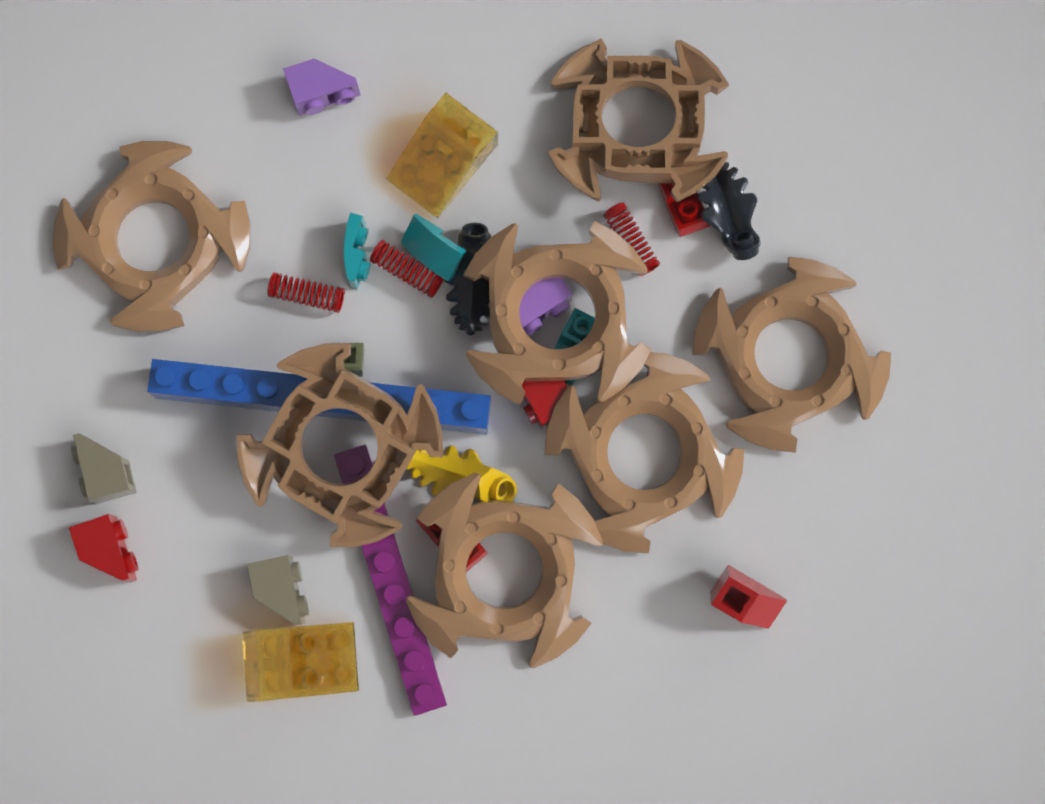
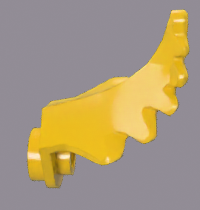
(452, 468)

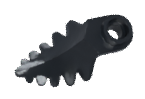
(731, 212)
(469, 294)

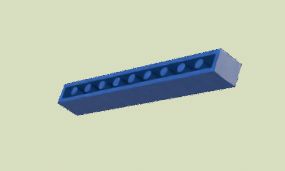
(270, 389)

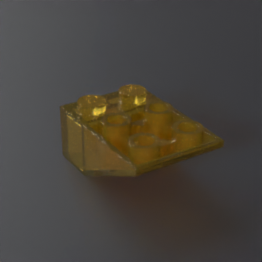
(443, 155)
(300, 661)

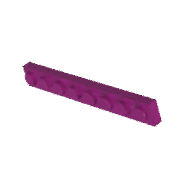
(392, 589)

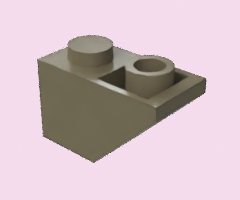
(103, 471)
(276, 586)

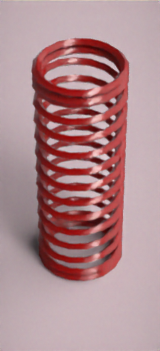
(618, 209)
(379, 252)
(275, 282)

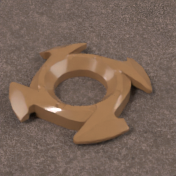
(668, 161)
(144, 182)
(588, 265)
(803, 300)
(331, 388)
(700, 460)
(540, 615)

